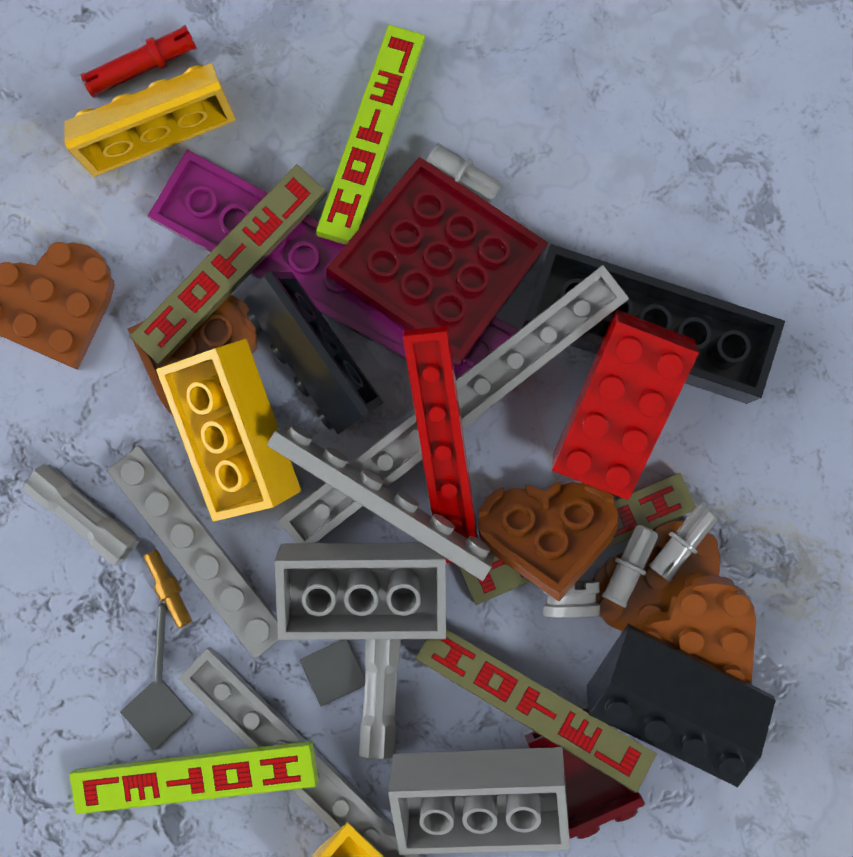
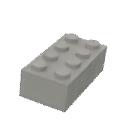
(360, 591)
(479, 801)

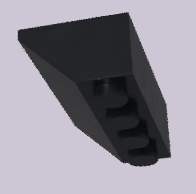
(311, 350)
(681, 705)

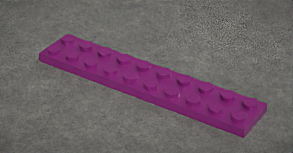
(209, 202)

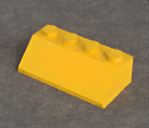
(148, 120)
(227, 430)

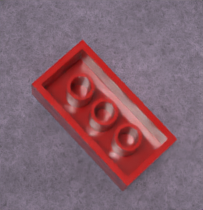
(624, 404)

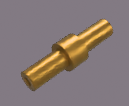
(167, 589)

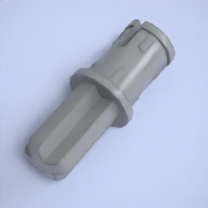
(464, 173)
(683, 542)
(630, 565)

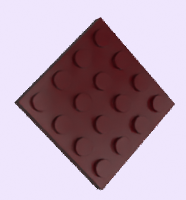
(437, 257)

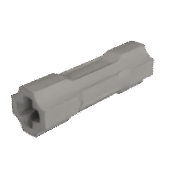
(59, 496)
(378, 721)

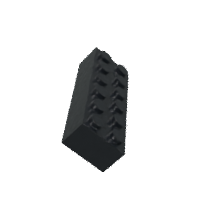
(731, 340)

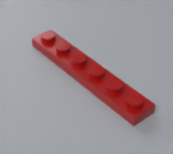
(440, 426)

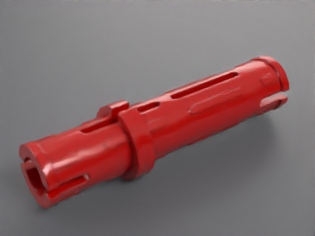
(132, 64)

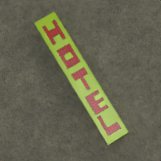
(371, 135)
(194, 777)

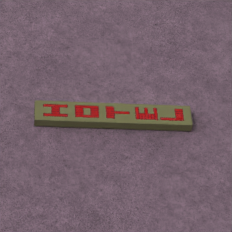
(228, 265)
(646, 507)
(539, 709)

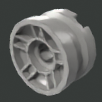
(577, 602)

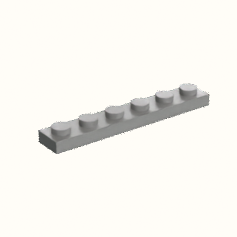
(395, 508)
(196, 550)

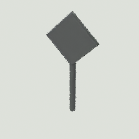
(333, 672)
(157, 709)

